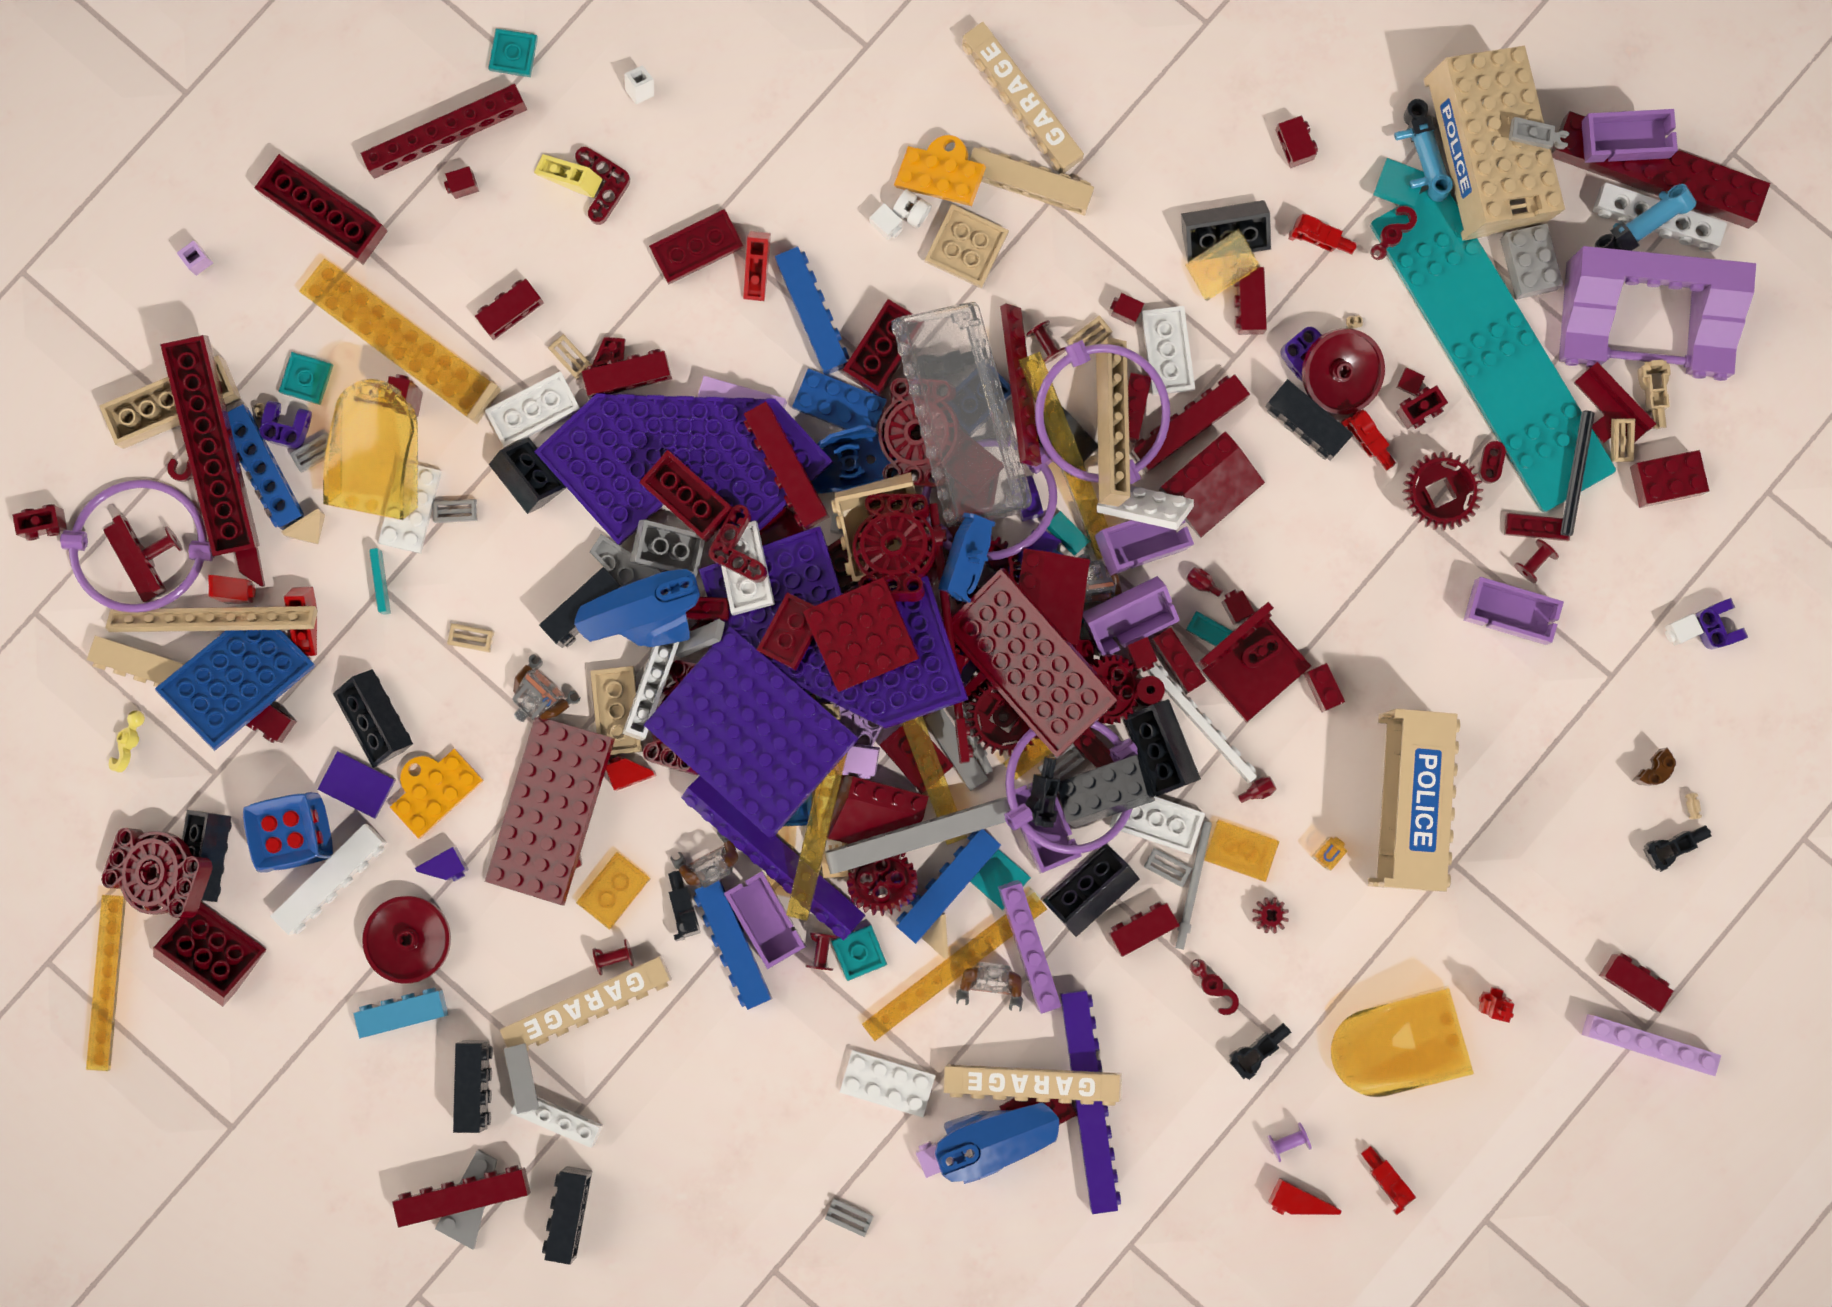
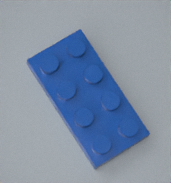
(837, 402)

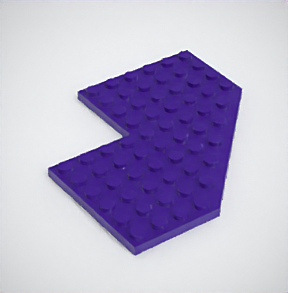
(622, 436)
(806, 570)

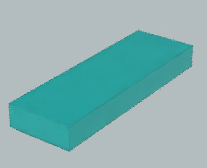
(380, 581)

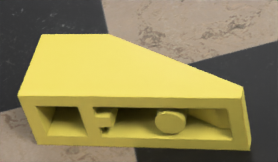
(569, 175)

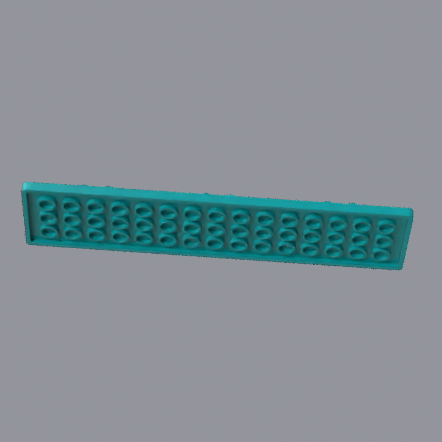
(1493, 349)

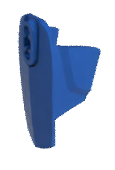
(849, 455)
(642, 610)
(995, 1140)

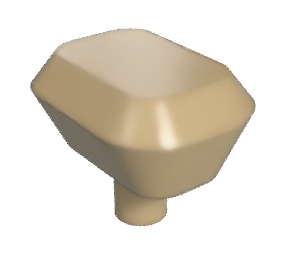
(1354, 321)
(258, 410)

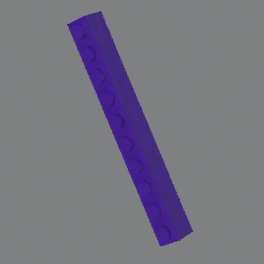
(771, 856)
(1091, 1117)

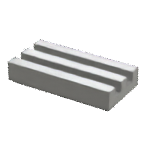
(316, 460)
(473, 510)
(1075, 753)
(1151, 859)
(845, 1225)

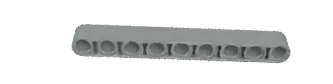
(917, 835)

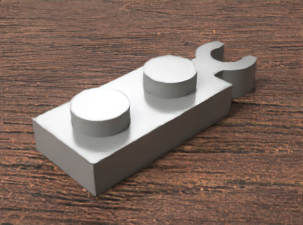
(1536, 134)

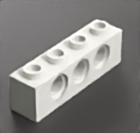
(563, 1122)

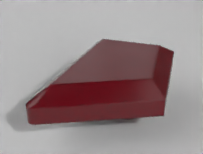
(610, 350)

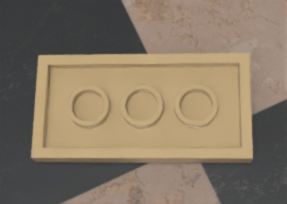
(613, 698)

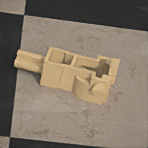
(1656, 399)

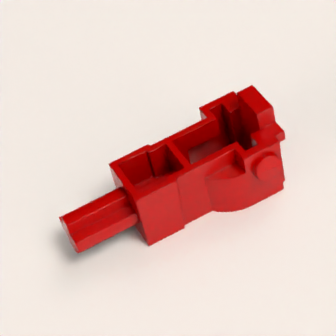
(1320, 234)
(1369, 437)
(1496, 1005)
(1389, 1180)

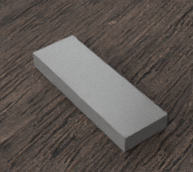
(701, 638)
(521, 1078)

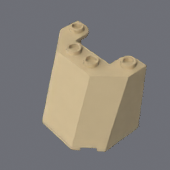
(852, 512)

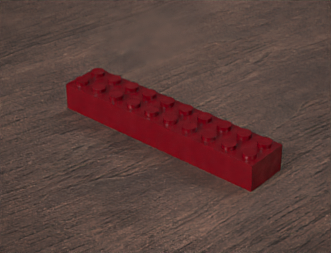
(1715, 187)
(210, 445)

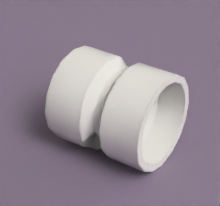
(917, 213)

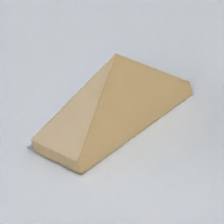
(307, 528)
(937, 936)

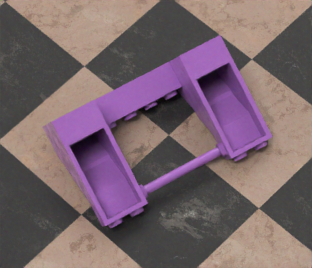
(1717, 309)

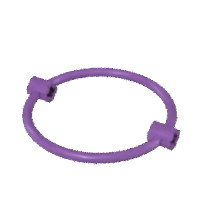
(1077, 355)
(1037, 533)
(78, 541)
(1021, 814)

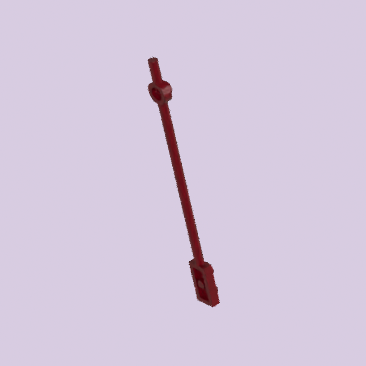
(962, 729)

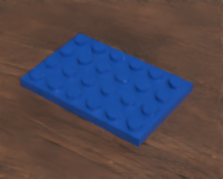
(233, 681)

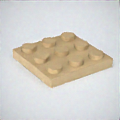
(966, 246)

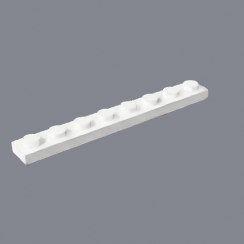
(1203, 723)

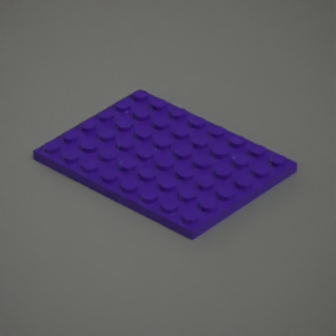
(751, 732)

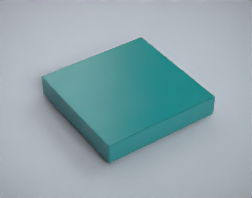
(513, 53)
(1395, 186)
(305, 378)
(997, 872)
(859, 953)

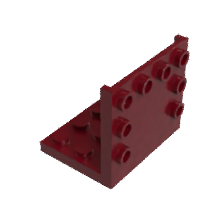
(1249, 688)

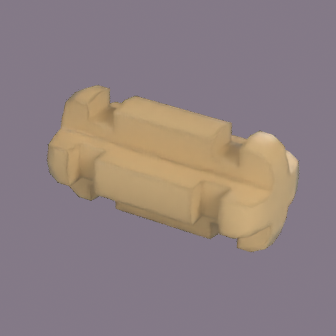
(1693, 806)

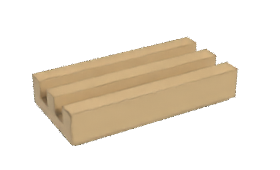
(1103, 326)
(558, 343)
(484, 402)
(1618, 440)
(488, 641)

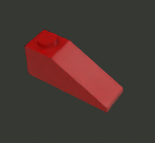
(756, 265)
(231, 590)
(303, 638)
(1299, 1202)

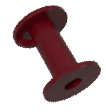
(1045, 341)
(159, 547)
(1534, 563)
(1156, 686)
(821, 951)
(612, 957)

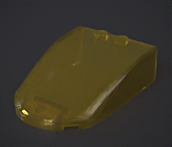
(372, 452)
(1401, 1045)

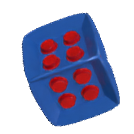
(287, 832)

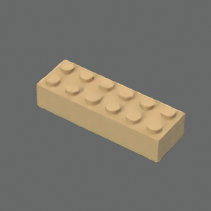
(153, 409)

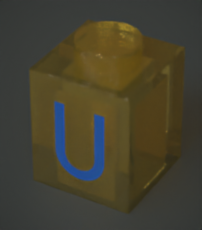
(1330, 853)

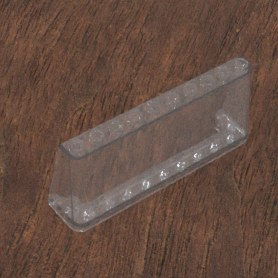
(962, 413)

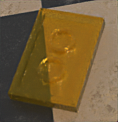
(1222, 265)
(1241, 850)
(613, 890)

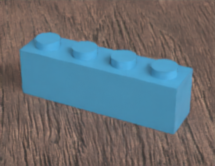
(400, 1014)

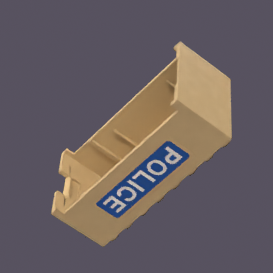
(1474, 110)
(1417, 800)

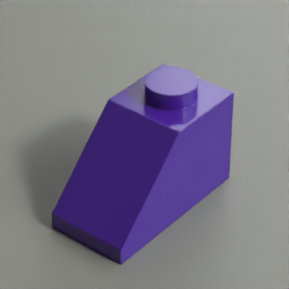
(1035, 509)
(445, 865)

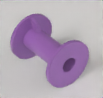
(1289, 1142)

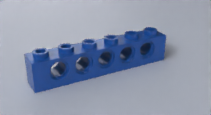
(292, 512)

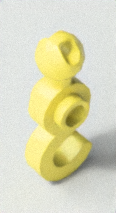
(127, 739)

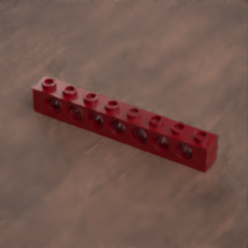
(443, 131)

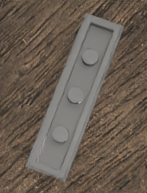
(946, 735)

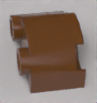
(1661, 770)

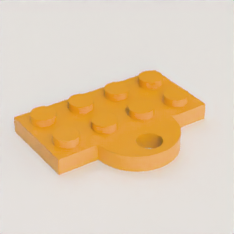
(941, 172)
(434, 790)

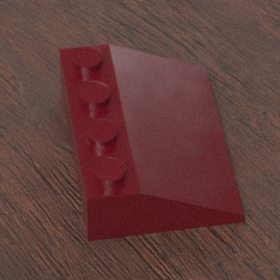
(1216, 481)
(1057, 587)
(873, 809)
(209, 954)

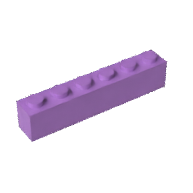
(1029, 946)

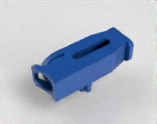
(967, 557)

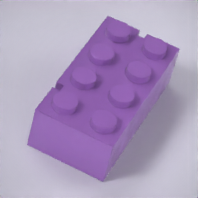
(1629, 135)
(1139, 543)
(1513, 610)
(1130, 616)
(1045, 858)
(765, 920)

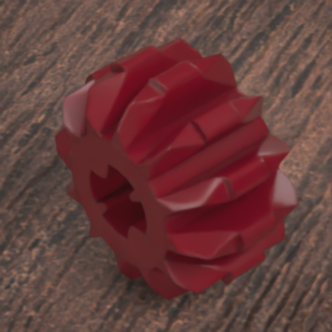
(1262, 915)

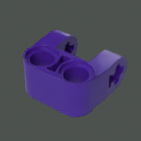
(1295, 363)
(270, 420)
(1716, 626)

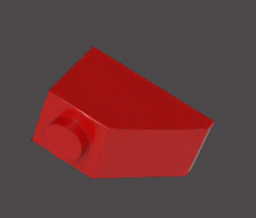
(626, 773)

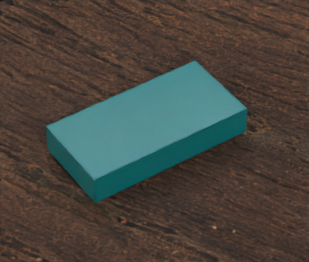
(1068, 533)
(1207, 629)

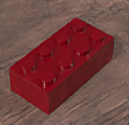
(877, 353)
(686, 495)

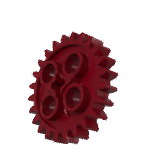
(1123, 680)
(883, 884)

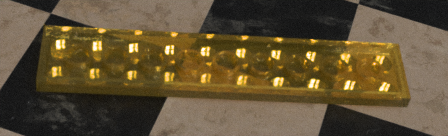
(394, 337)

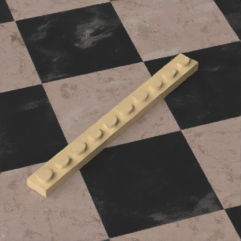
(213, 619)

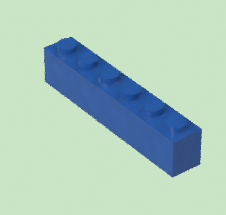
(811, 310)
(948, 886)
(733, 944)

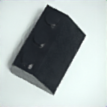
(526, 475)

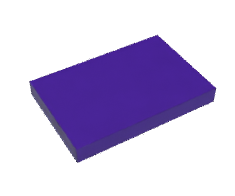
(356, 784)

